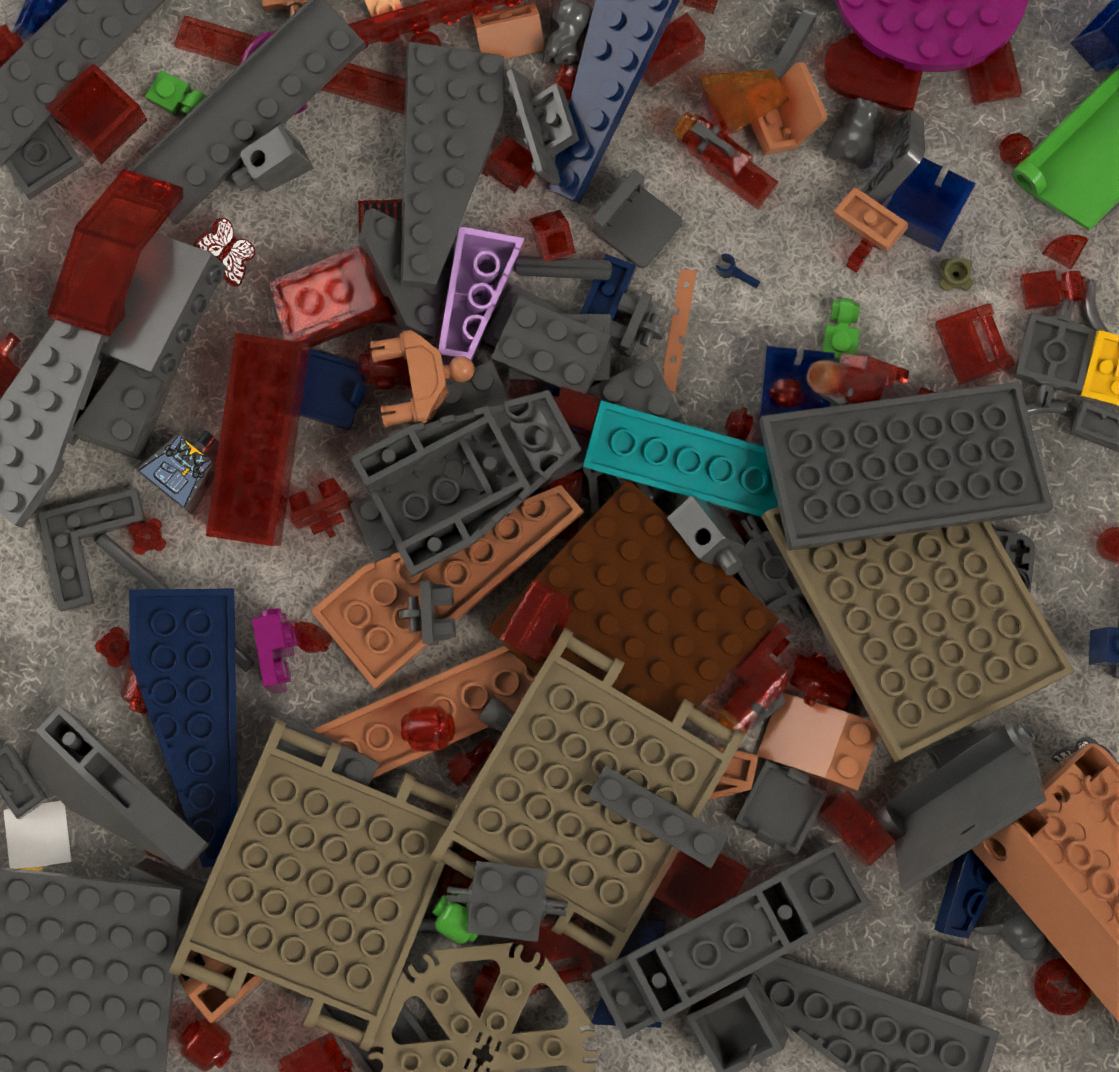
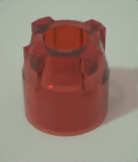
(566, 79)

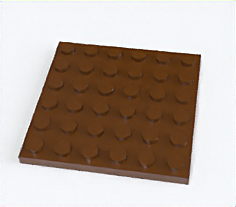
(649, 604)

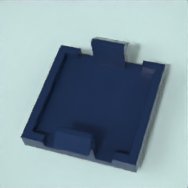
(332, 390)

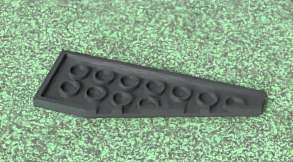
(448, 128)

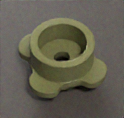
(962, 267)

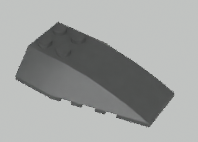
(463, 474)

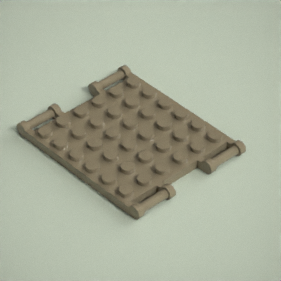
(535, 788)
(318, 886)

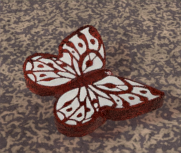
(227, 249)

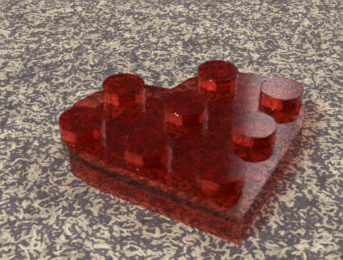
(861, 74)

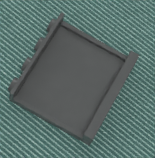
(164, 305)

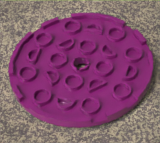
(933, 32)

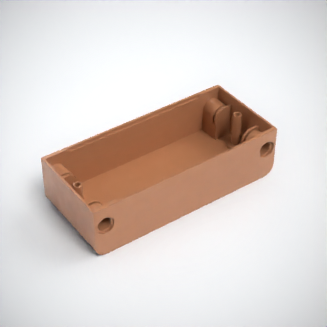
(1066, 866)

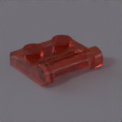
(965, 348)
(556, 948)

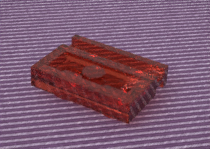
(995, 77)

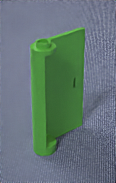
(1079, 160)

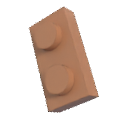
(870, 219)

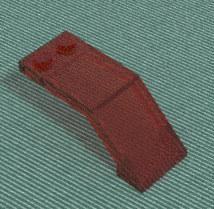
(107, 251)

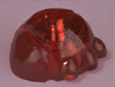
(311, 637)

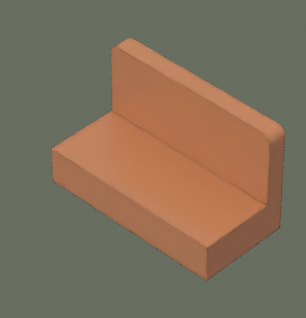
(510, 31)

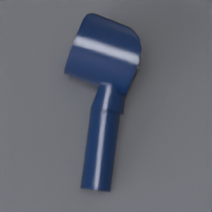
(734, 271)

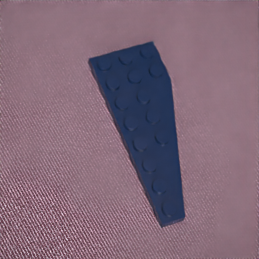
(188, 682)

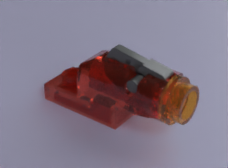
(725, 159)
(854, 379)
(762, 685)

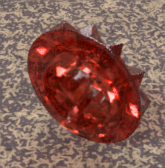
(1048, 995)

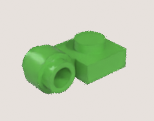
(172, 93)
(841, 338)

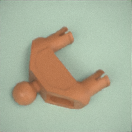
(426, 376)

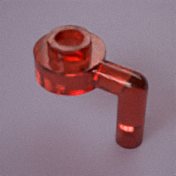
(464, 765)

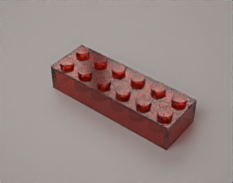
(258, 440)

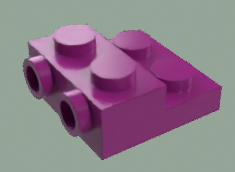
(274, 641)

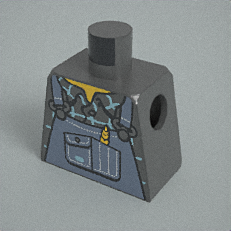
(183, 469)

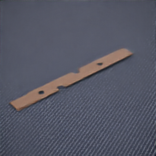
(678, 328)

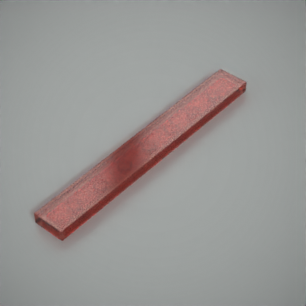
(351, 82)

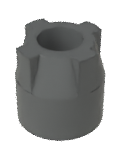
(496, 714)

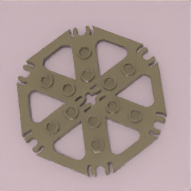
(497, 1020)

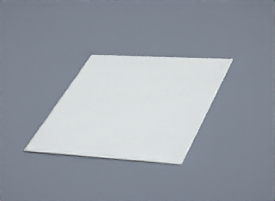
(38, 837)

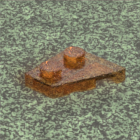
(744, 95)

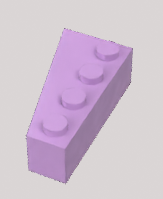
(476, 283)

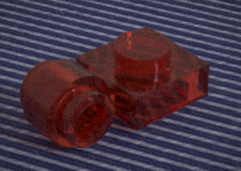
(1044, 290)

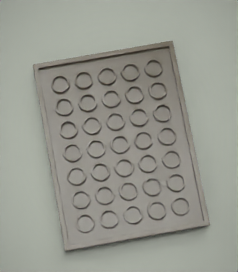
(927, 627)

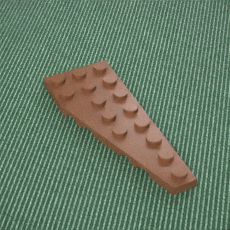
(366, 607)

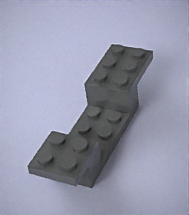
(730, 941)

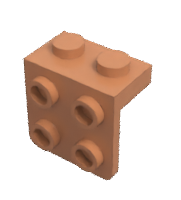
(795, 120)

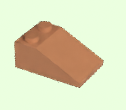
(819, 742)

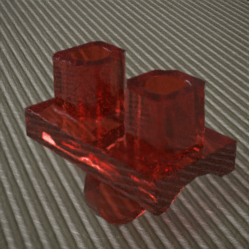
(306, 513)
(821, 683)

